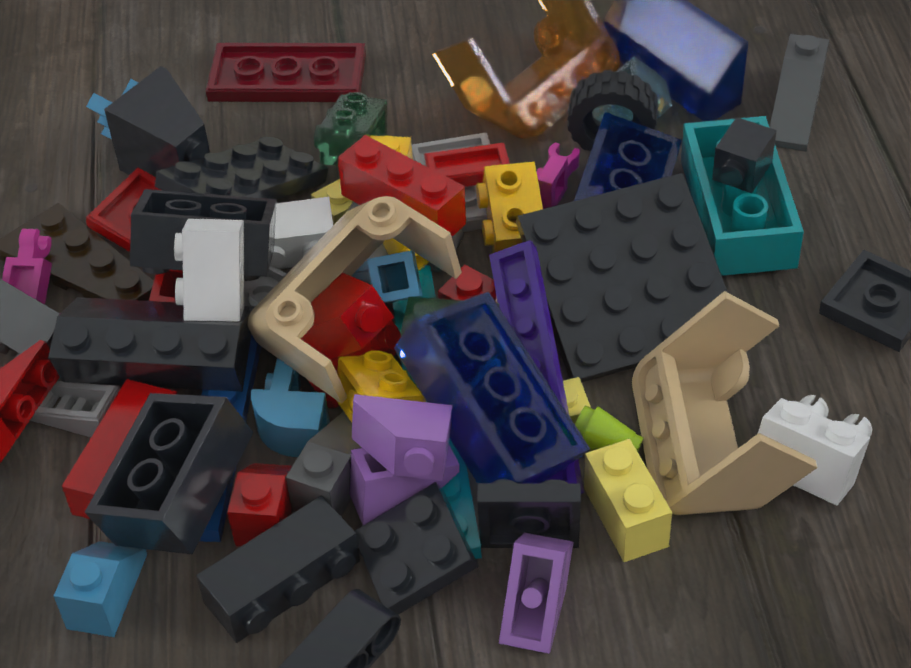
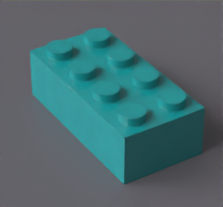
(743, 228)

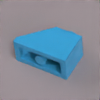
(98, 587)

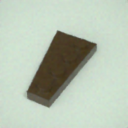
(82, 258)

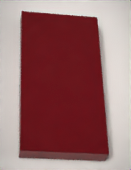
(285, 72)

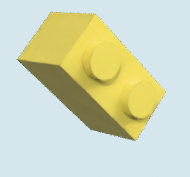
(627, 500)

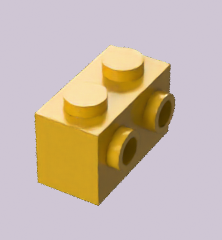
(506, 194)
(375, 375)

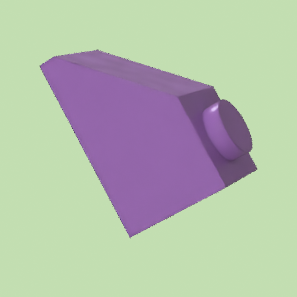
(403, 434)
(377, 490)
(535, 592)

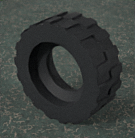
(609, 89)

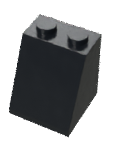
(155, 126)

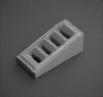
(78, 418)

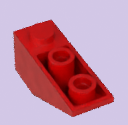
(22, 390)

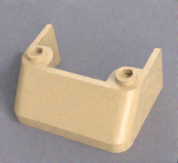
(287, 310)
(687, 419)

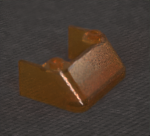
(571, 49)

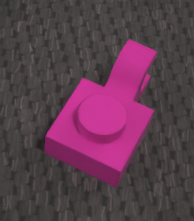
(555, 174)
(30, 270)

